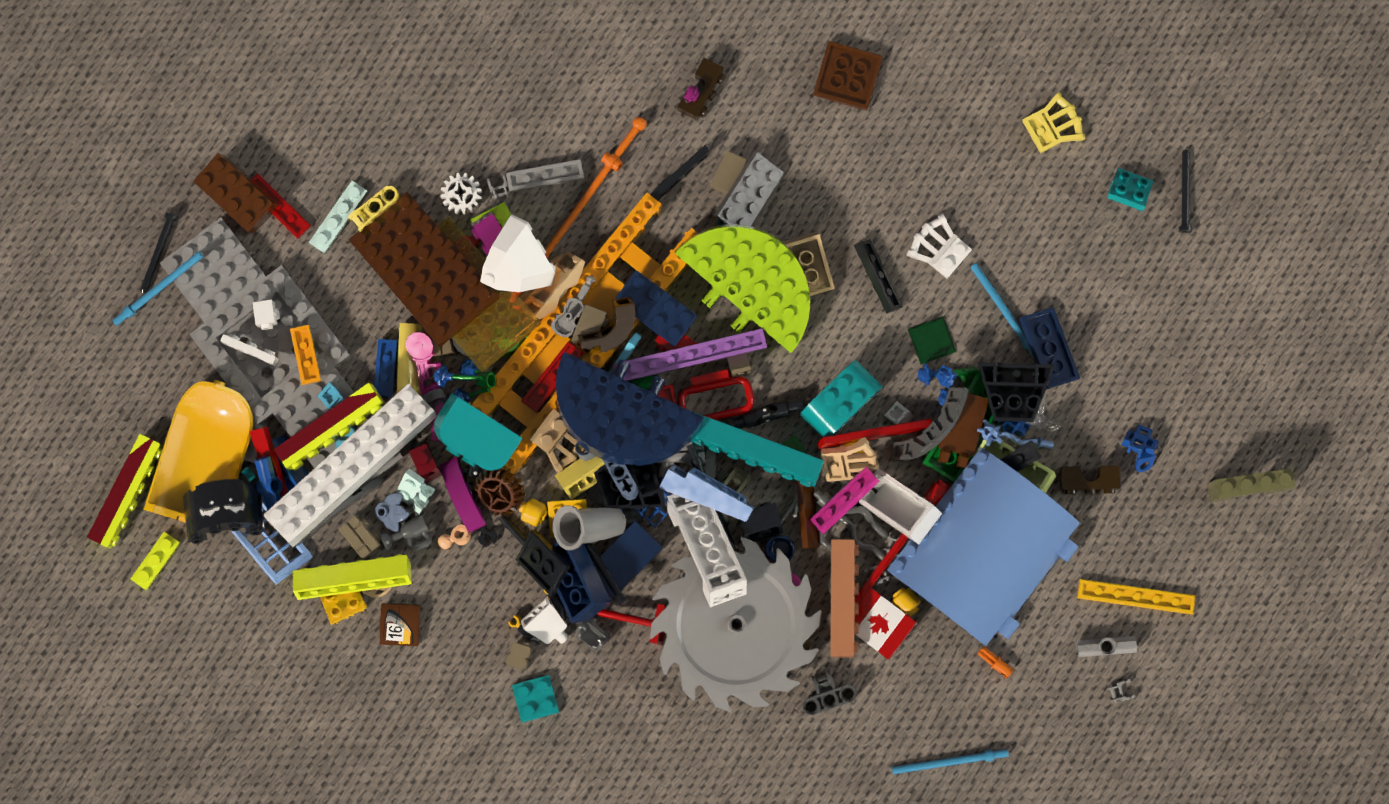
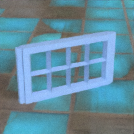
(284, 571)

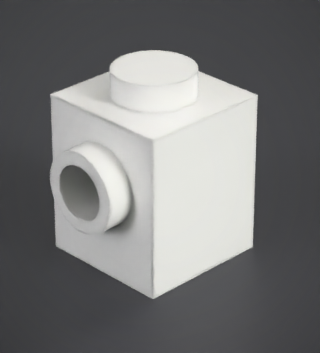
(265, 314)

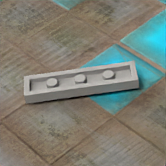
(545, 175)

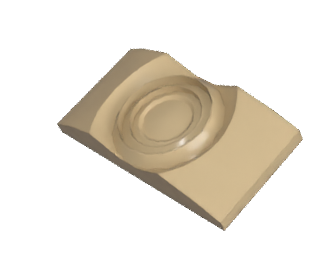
(567, 273)

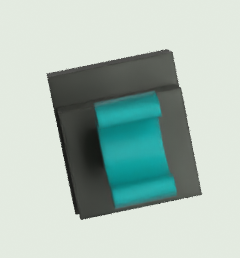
(250, 474)

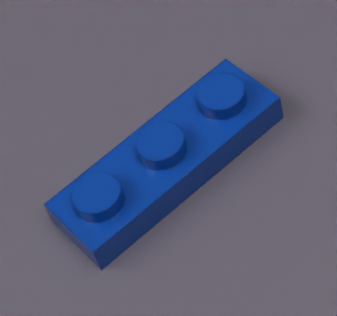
(386, 367)

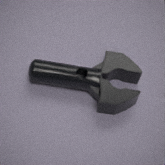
(484, 530)

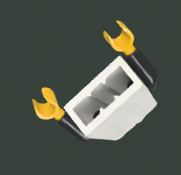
(544, 622)

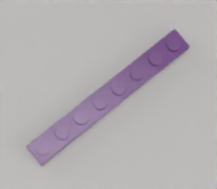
(695, 354)

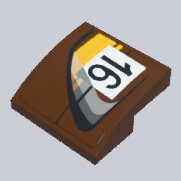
(399, 624)

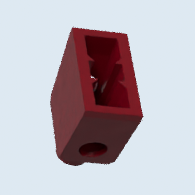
(425, 462)

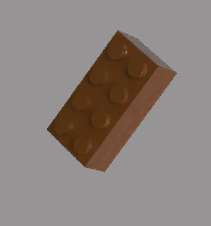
(235, 193)

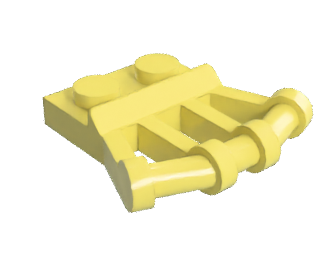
(1044, 131)

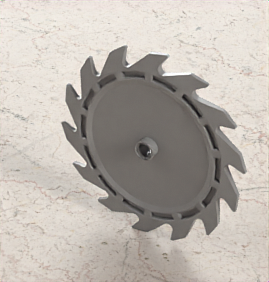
(741, 659)

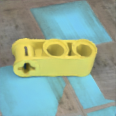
(365, 212)

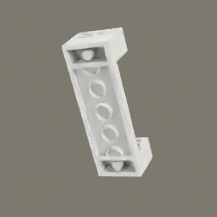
(710, 549)

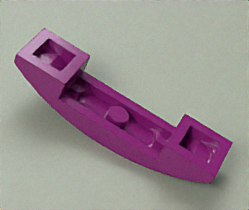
(461, 495)

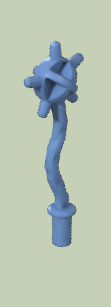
(991, 433)

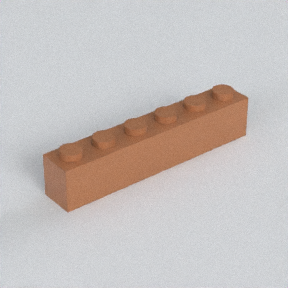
(843, 598)

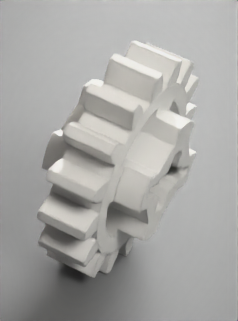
(468, 192)

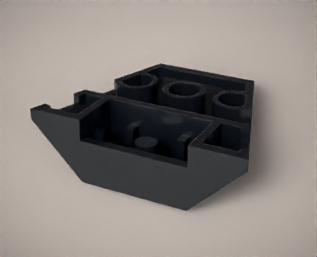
(1015, 389)
(646, 480)

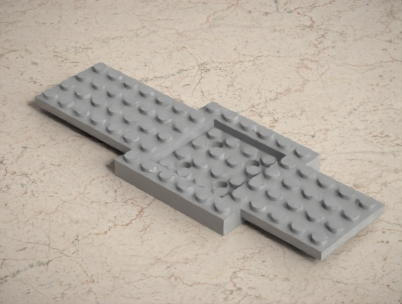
(222, 294)

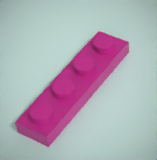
(844, 500)

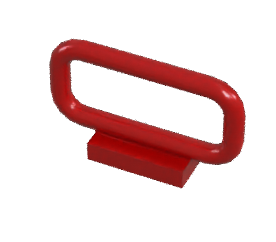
(714, 381)

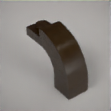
(615, 331)

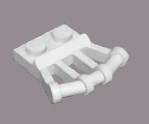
(948, 256)

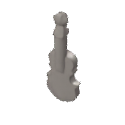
(565, 323)

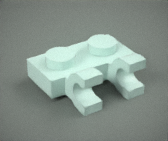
(410, 487)

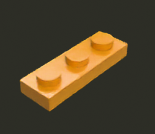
(305, 355)

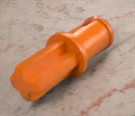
(995, 662)

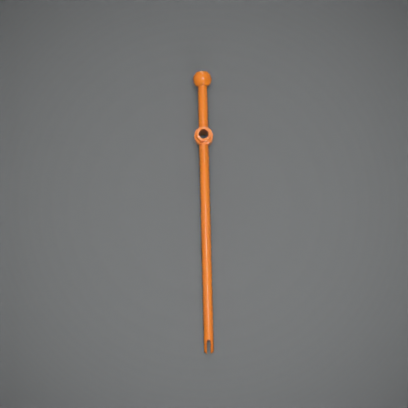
(611, 163)

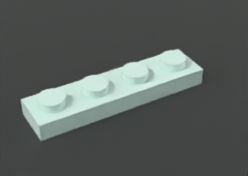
(338, 217)

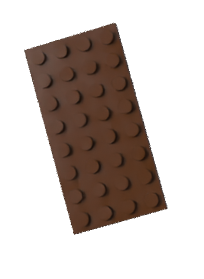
(424, 269)

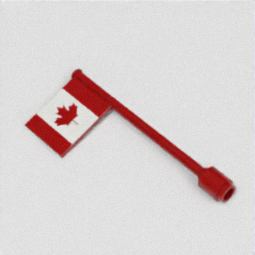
(878, 620)

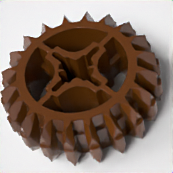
(499, 491)

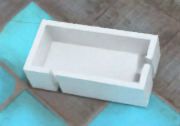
(901, 507)

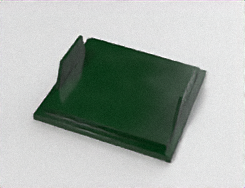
(931, 340)

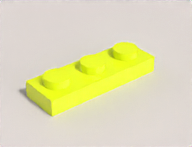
(155, 561)

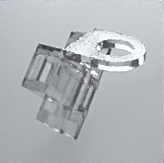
(1042, 421)

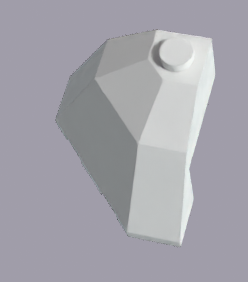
(517, 260)

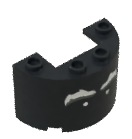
(222, 507)

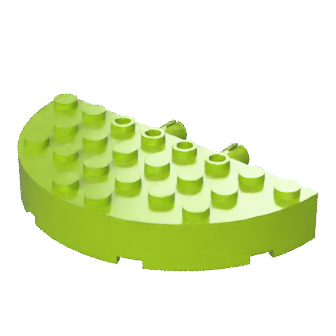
(755, 275)

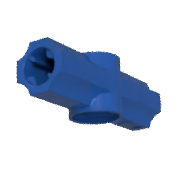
(268, 483)

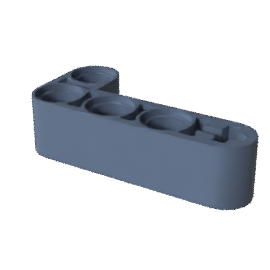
(613, 468)

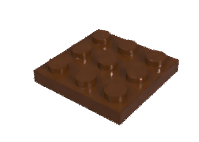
(847, 75)

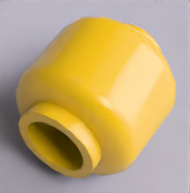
(533, 512)
(906, 601)

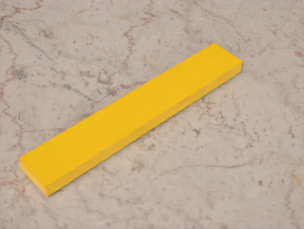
(1136, 596)

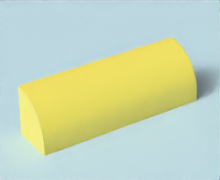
(406, 366)
(579, 476)

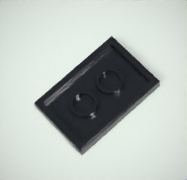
(543, 562)

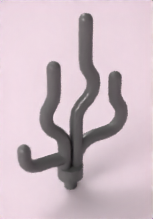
(824, 498)

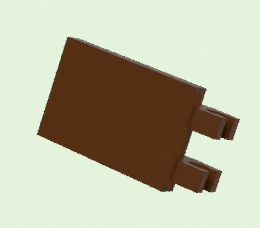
(964, 434)

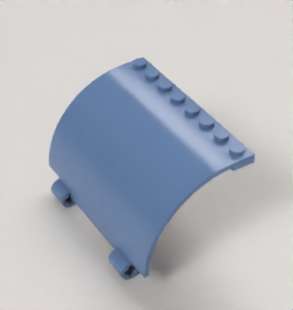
(987, 548)

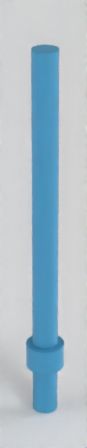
(1001, 305)
(130, 310)
(988, 756)

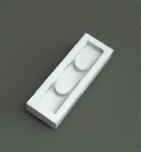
(250, 349)

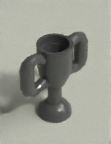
(409, 530)

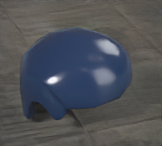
(782, 542)

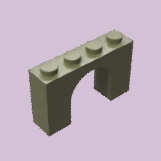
(1243, 485)

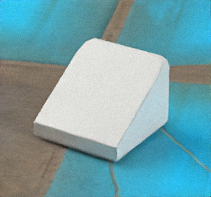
(898, 414)

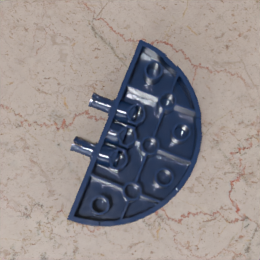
(620, 418)

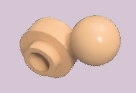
(445, 540)

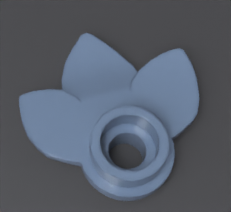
(393, 512)

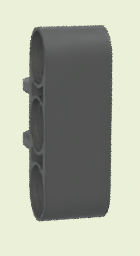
(825, 689)

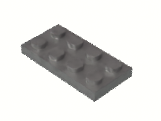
(749, 191)

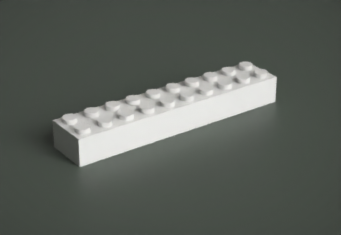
(350, 465)

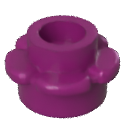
(691, 94)

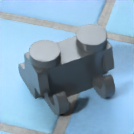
(593, 635)

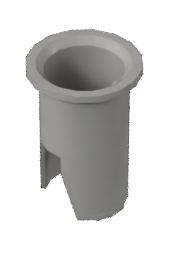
(586, 525)

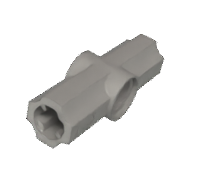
(1119, 645)

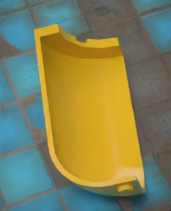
(202, 445)

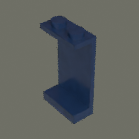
(628, 556)

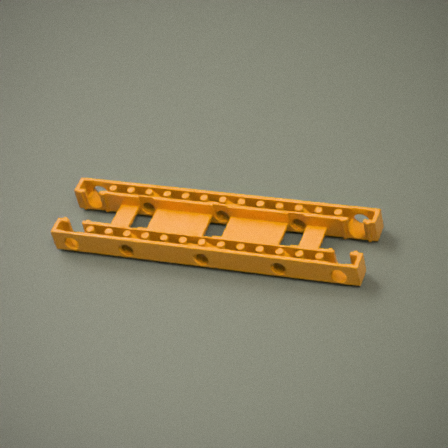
(544, 344)

